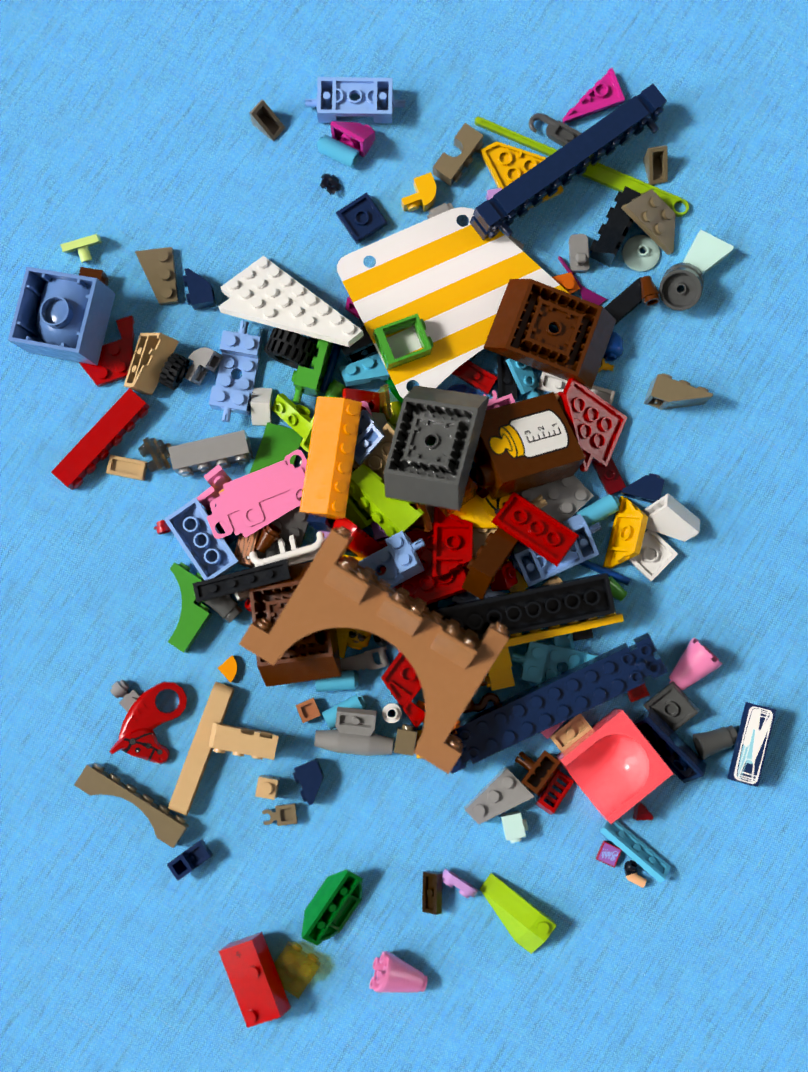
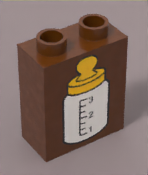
(525, 447)

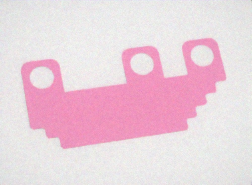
(253, 488)
(271, 508)

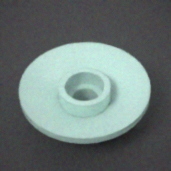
(637, 260)

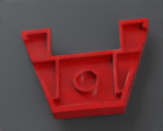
(114, 356)
(404, 686)

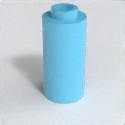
(338, 151)
(600, 509)
(345, 682)
(352, 702)

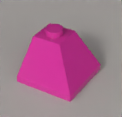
(354, 135)

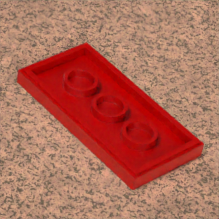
(535, 529)

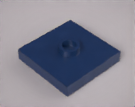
(361, 218)

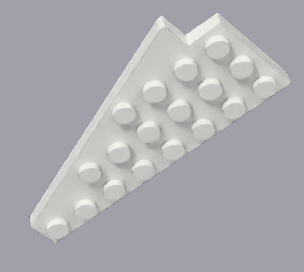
(277, 300)

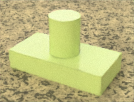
(81, 246)

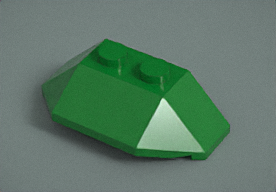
(331, 906)

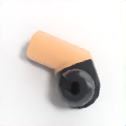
(632, 875)

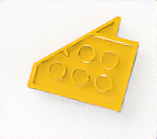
(510, 163)

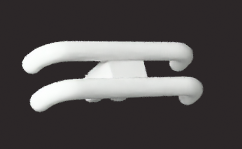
(295, 555)

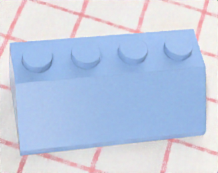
(192, 530)

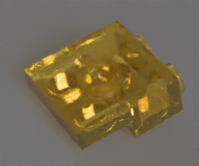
(296, 968)

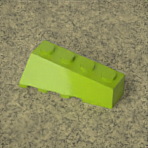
(389, 513)

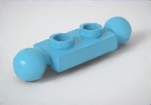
(524, 378)

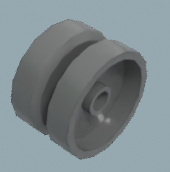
(677, 296)

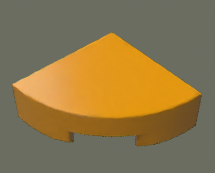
(229, 668)

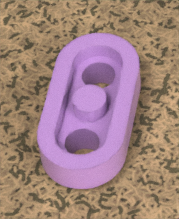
(466, 888)

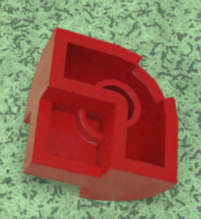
(362, 544)

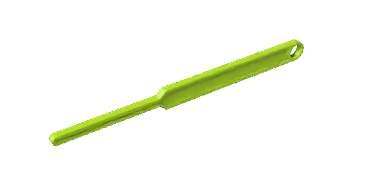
(597, 173)

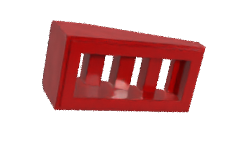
(560, 796)

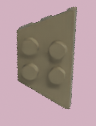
(653, 218)

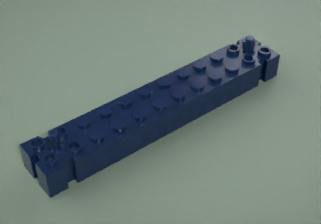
(567, 162)
(557, 700)

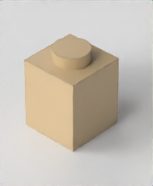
(267, 787)

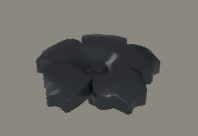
(330, 183)

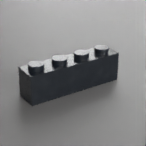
(614, 230)

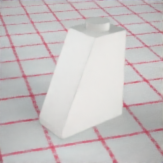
(672, 519)

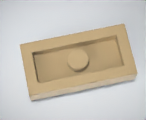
(570, 732)

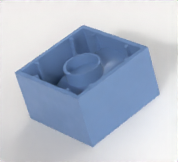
(62, 315)

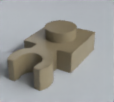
(284, 814)

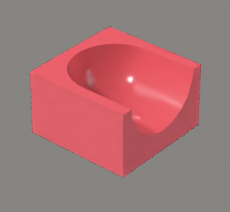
(614, 765)

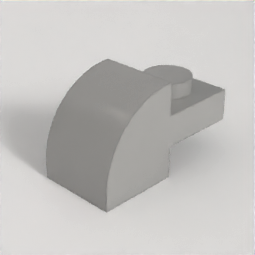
(204, 360)

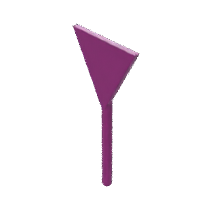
(586, 294)

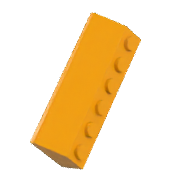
(330, 457)

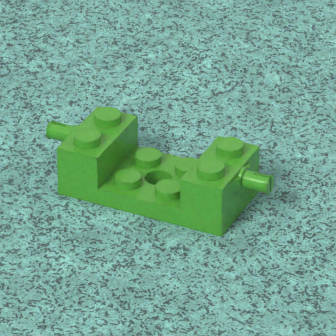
(309, 380)

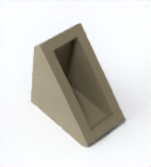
(266, 121)
(656, 164)

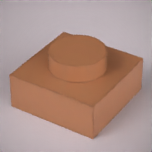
(308, 710)

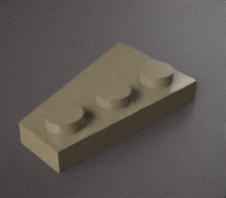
(161, 273)

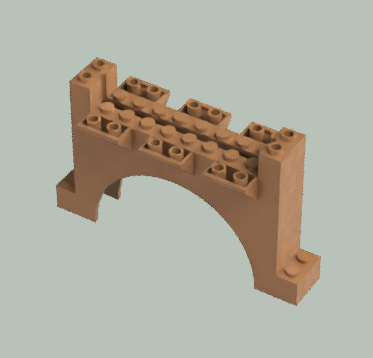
(346, 595)

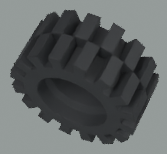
(174, 371)

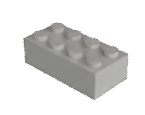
(210, 452)

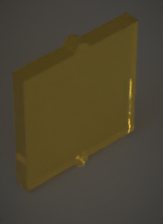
(385, 406)

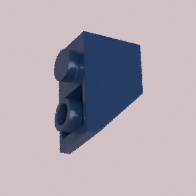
(200, 291)
(310, 778)

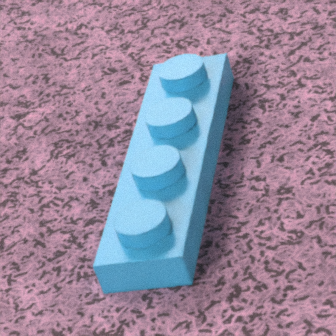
(636, 850)

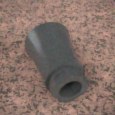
(225, 607)
(714, 741)

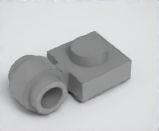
(120, 689)

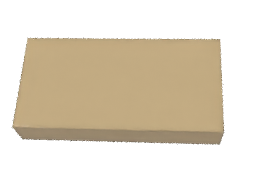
(127, 467)

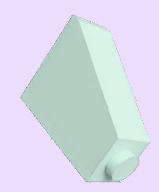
(707, 251)

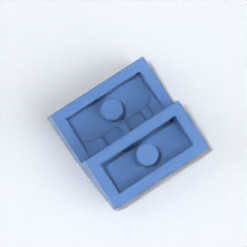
(368, 436)

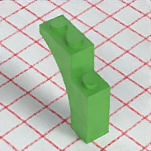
(192, 616)

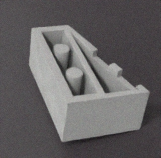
(497, 797)

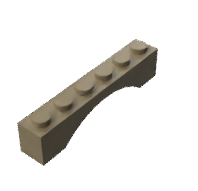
(166, 826)

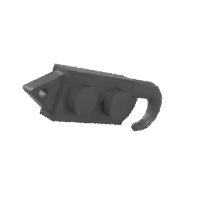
(555, 130)

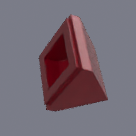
(641, 812)

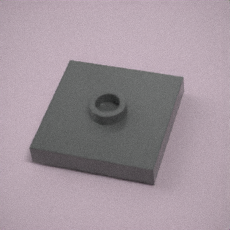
(672, 706)

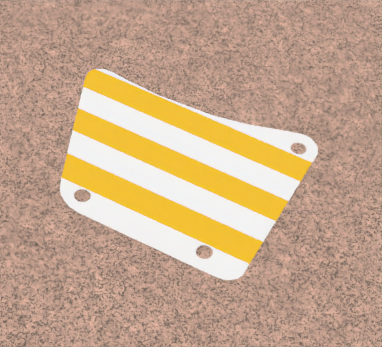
(446, 279)

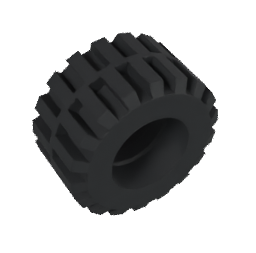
(290, 348)

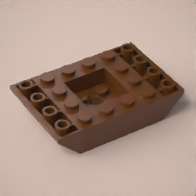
(524, 333)
(308, 658)

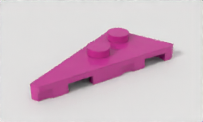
(602, 96)

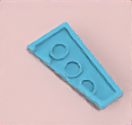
(364, 371)

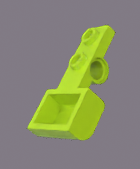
(296, 417)

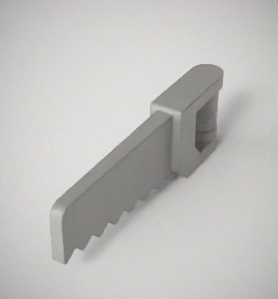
(365, 660)

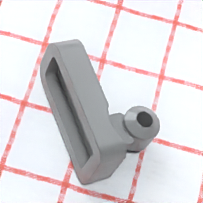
(578, 253)

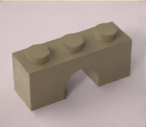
(450, 168)

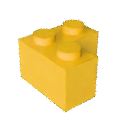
(500, 673)

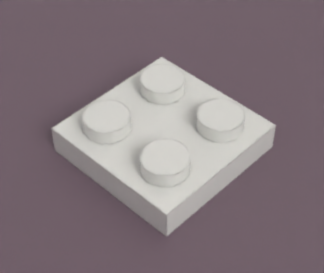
(654, 555)

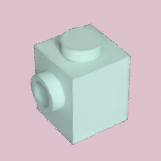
(514, 826)

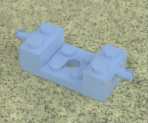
(334, 99)
(240, 353)
(398, 558)
(536, 568)

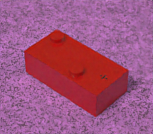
(254, 980)

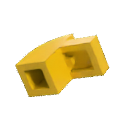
(424, 196)

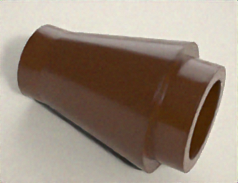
(649, 292)
(268, 537)

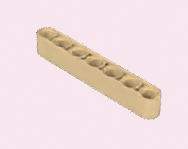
(200, 751)

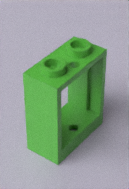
(385, 350)

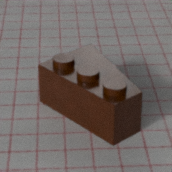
(488, 562)

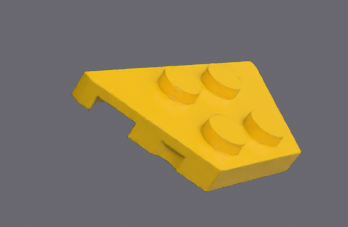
(626, 534)

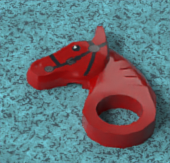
(137, 728)

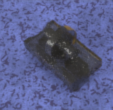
(159, 453)

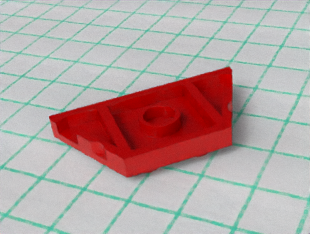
(450, 543)

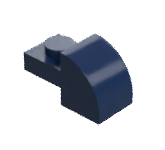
(189, 859)

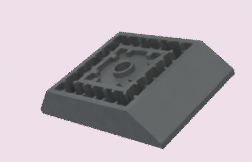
(437, 472)

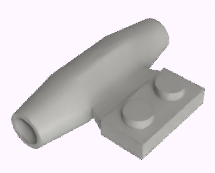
(354, 734)

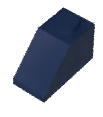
(645, 489)

